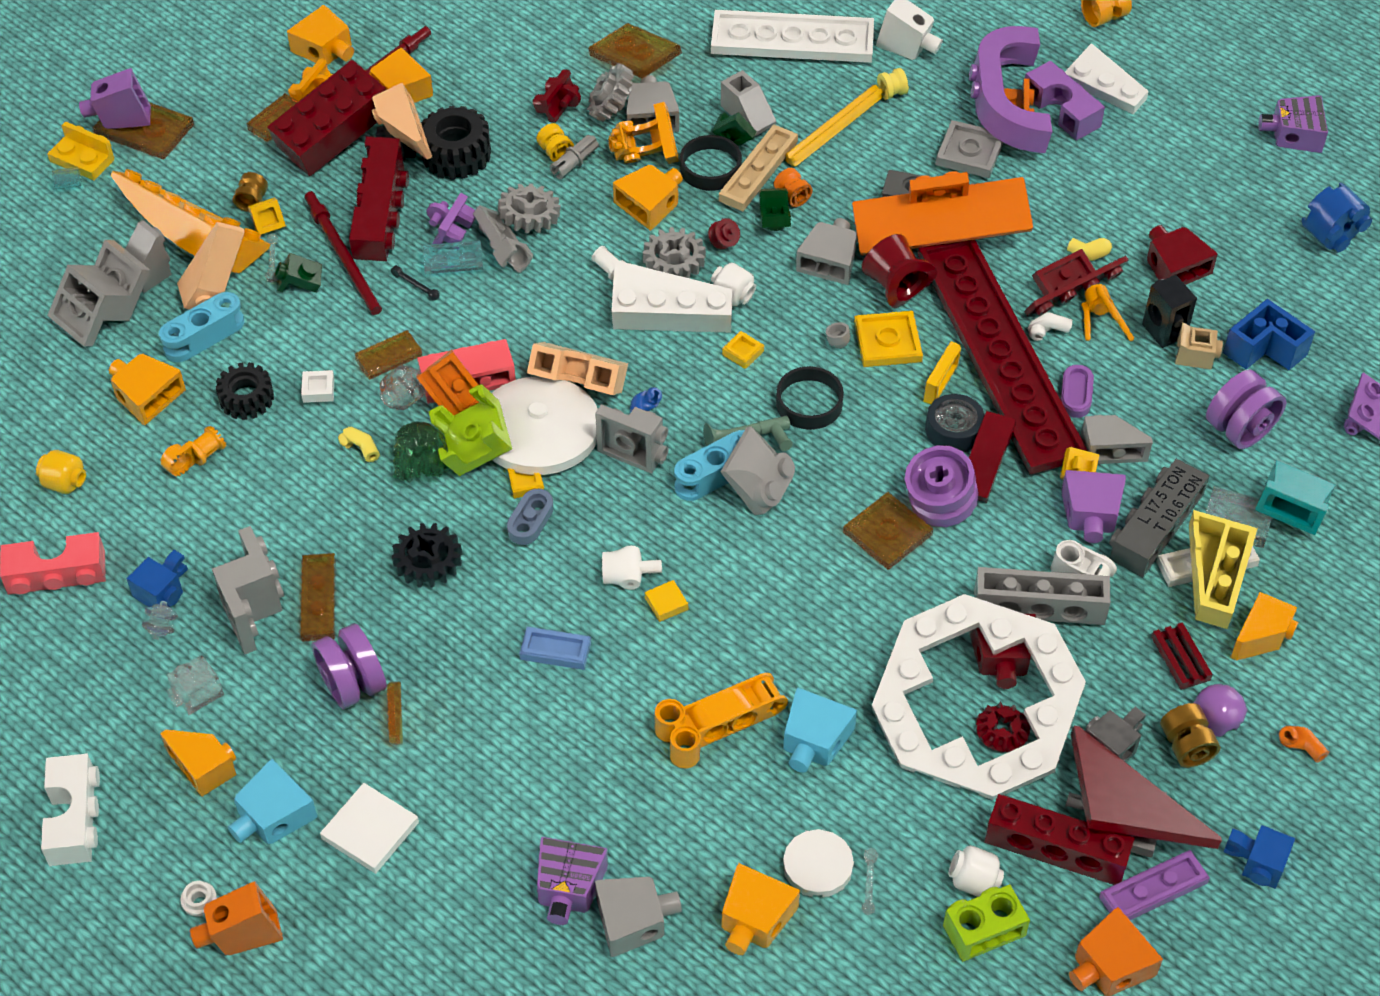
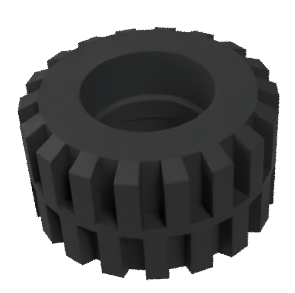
(457, 142)

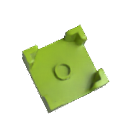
(473, 434)

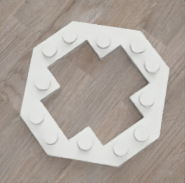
(953, 761)

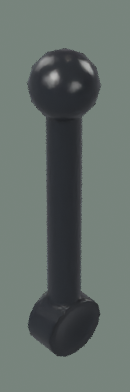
(397, 272)

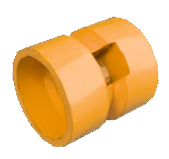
(1103, 11)

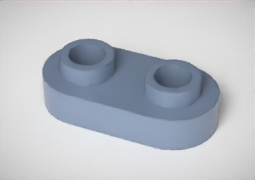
(528, 519)

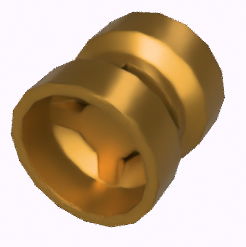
(250, 190)

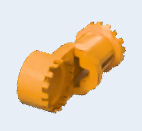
(192, 452)

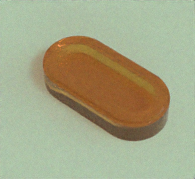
(395, 713)

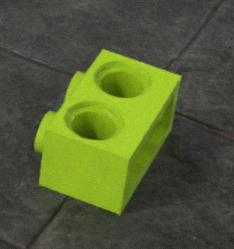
(990, 929)

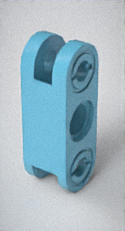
(201, 327)
(704, 468)

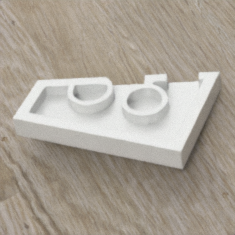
(1107, 80)

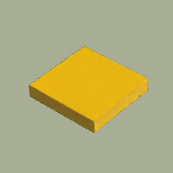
(888, 338)

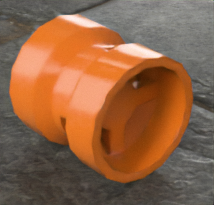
(798, 190)

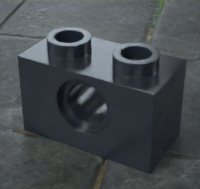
(1167, 307)

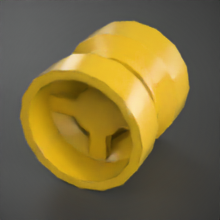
(553, 141)

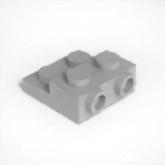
(632, 437)

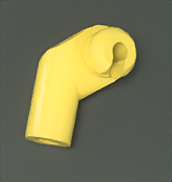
(1093, 250)
(363, 440)

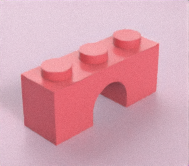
(78, 565)

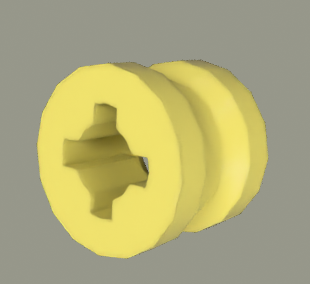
(893, 83)

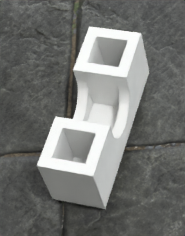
(72, 834)

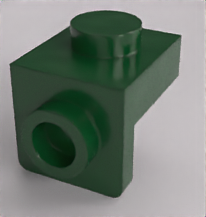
(774, 209)
(298, 272)

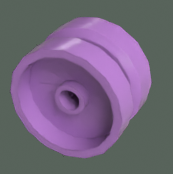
(1246, 409)
(941, 486)
(349, 665)

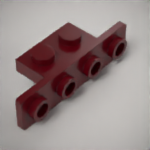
(1067, 276)

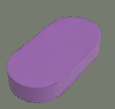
(1077, 390)

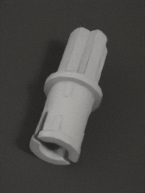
(574, 156)

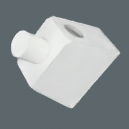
(907, 30)

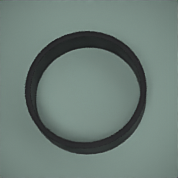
(703, 143)
(810, 373)

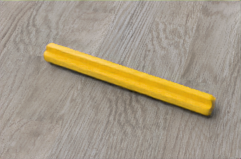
(833, 125)

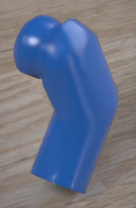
(647, 399)

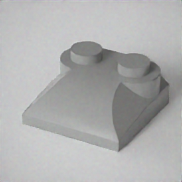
(758, 472)

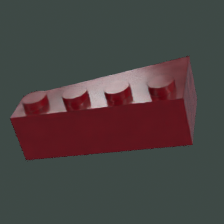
(378, 200)

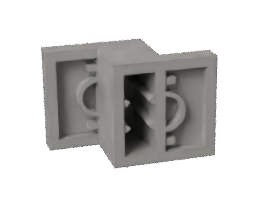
(98, 292)
(249, 588)

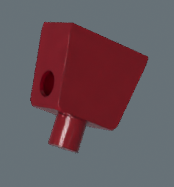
(1180, 255)
(1003, 665)

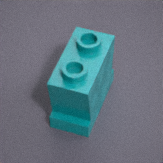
(1295, 497)

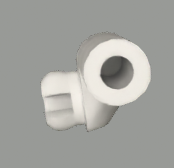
(1039, 326)

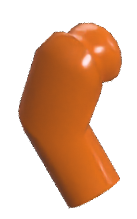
(1303, 738)

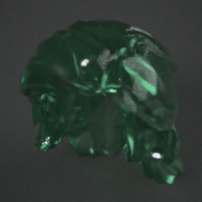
(417, 451)

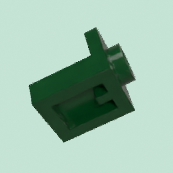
(734, 128)

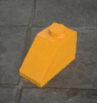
(1265, 627)
(200, 758)

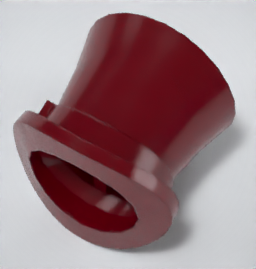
(898, 270)

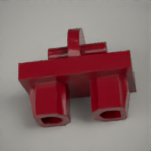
(558, 96)

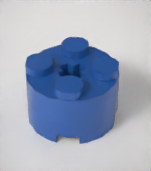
(1337, 217)

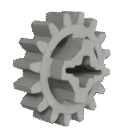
(610, 92)
(529, 208)
(674, 253)

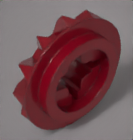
(1001, 739)

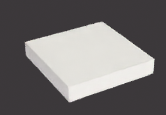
(369, 828)

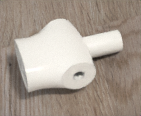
(626, 567)

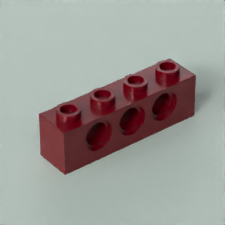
(1058, 840)

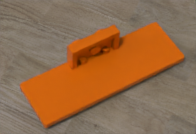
(944, 212)

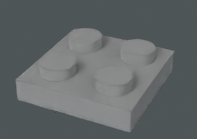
(969, 149)

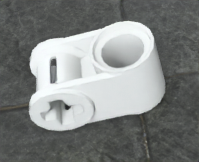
(1081, 560)

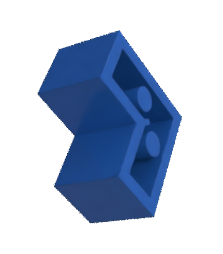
(1269, 332)

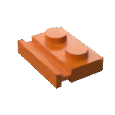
(449, 383)

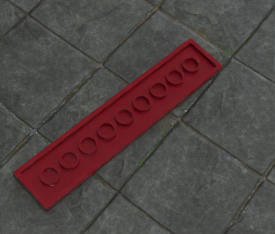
(1002, 354)

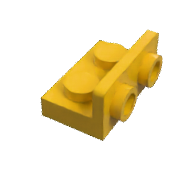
(82, 150)

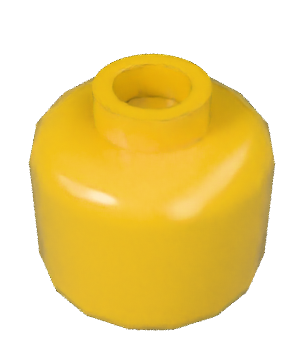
(60, 471)

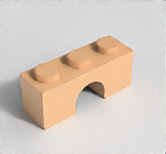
(577, 366)

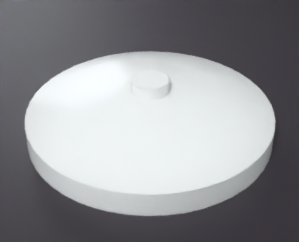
(547, 425)

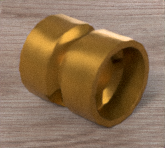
(1189, 732)

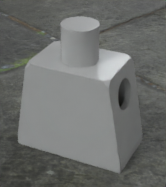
(644, 95)
(828, 252)
(633, 912)

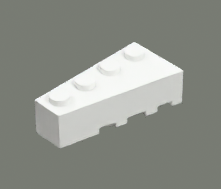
(667, 302)

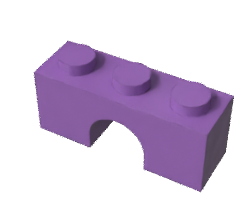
(1079, 110)

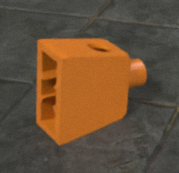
(239, 921)
(1114, 956)

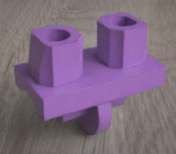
(446, 219)

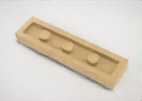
(758, 168)

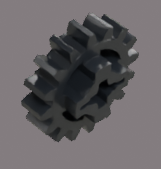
(427, 555)

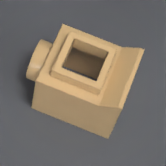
(1197, 347)

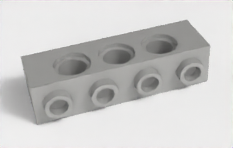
(1046, 594)

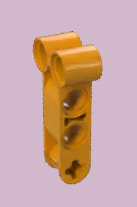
(716, 716)

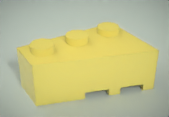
(1218, 565)

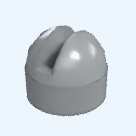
(838, 334)

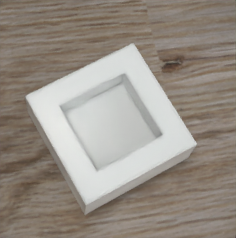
(317, 386)

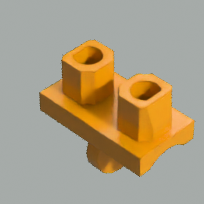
(311, 78)

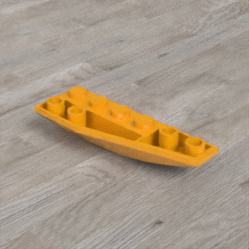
(182, 220)

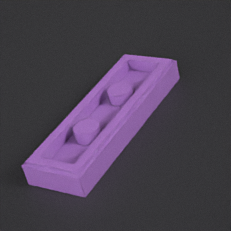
(1156, 886)

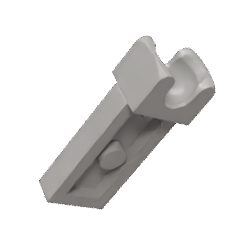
(503, 240)

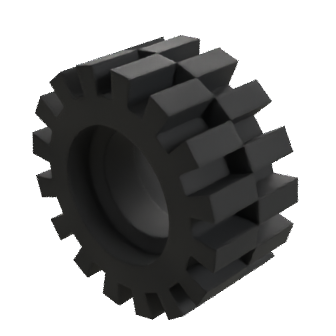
(242, 378)

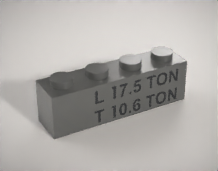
(1158, 517)

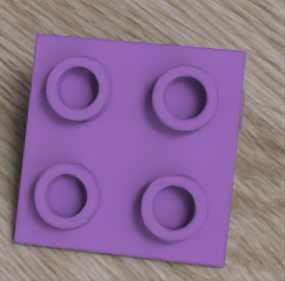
(1364, 408)

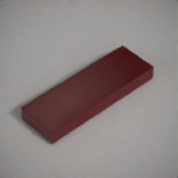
(990, 450)

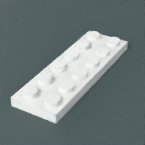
(792, 36)

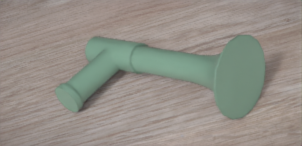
(775, 426)

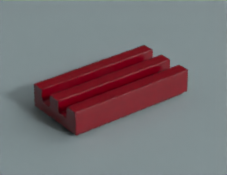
(1201, 666)

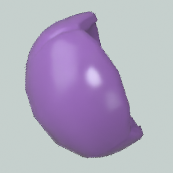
(1222, 707)

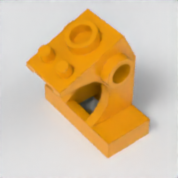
(623, 141)

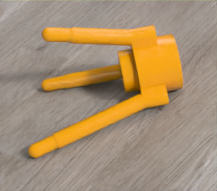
(1100, 303)

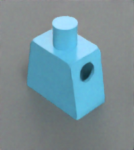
(816, 729)
(271, 806)

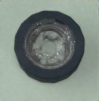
(942, 419)

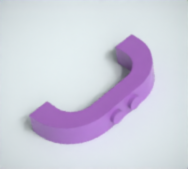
(996, 113)

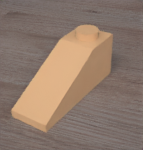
(399, 115)
(211, 265)

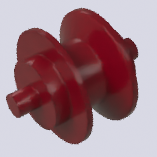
(724, 233)

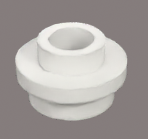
(193, 891)

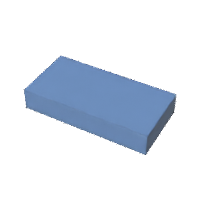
(555, 648)

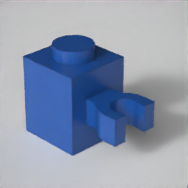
(156, 582)
(1265, 854)

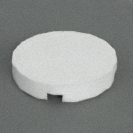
(818, 863)

